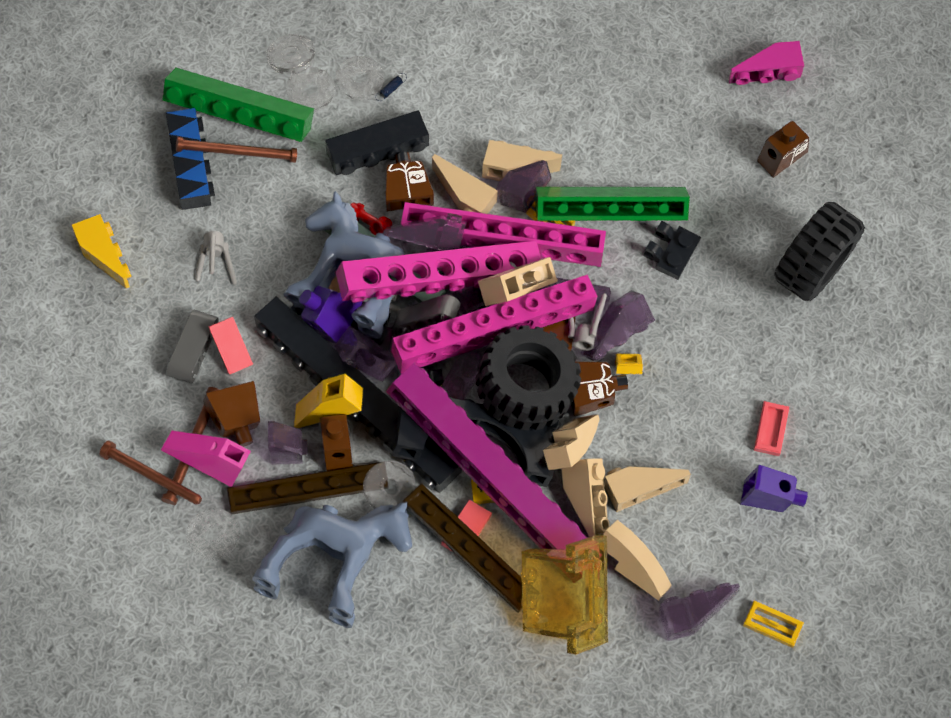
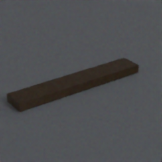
(298, 489)
(466, 545)

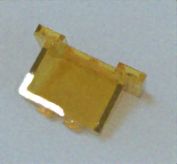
(567, 593)

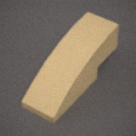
(571, 442)
(636, 560)

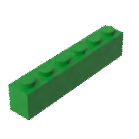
(238, 104)
(612, 204)

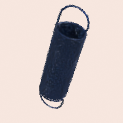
(391, 86)

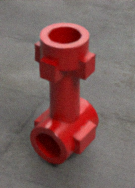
(376, 225)

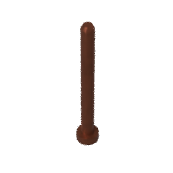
(109, 450)

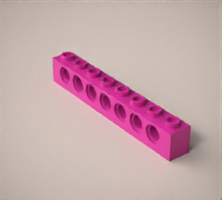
(553, 240)
(354, 288)
(481, 326)

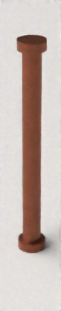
(236, 149)
(182, 468)

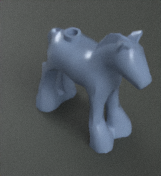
(341, 246)
(341, 540)

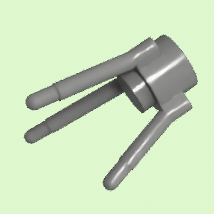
(214, 247)
(585, 334)

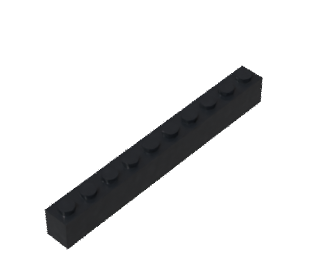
(378, 411)

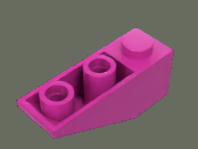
(775, 62)
(208, 454)

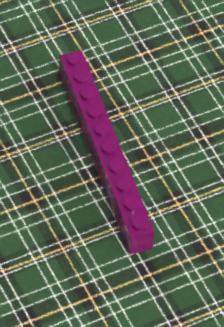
(483, 460)

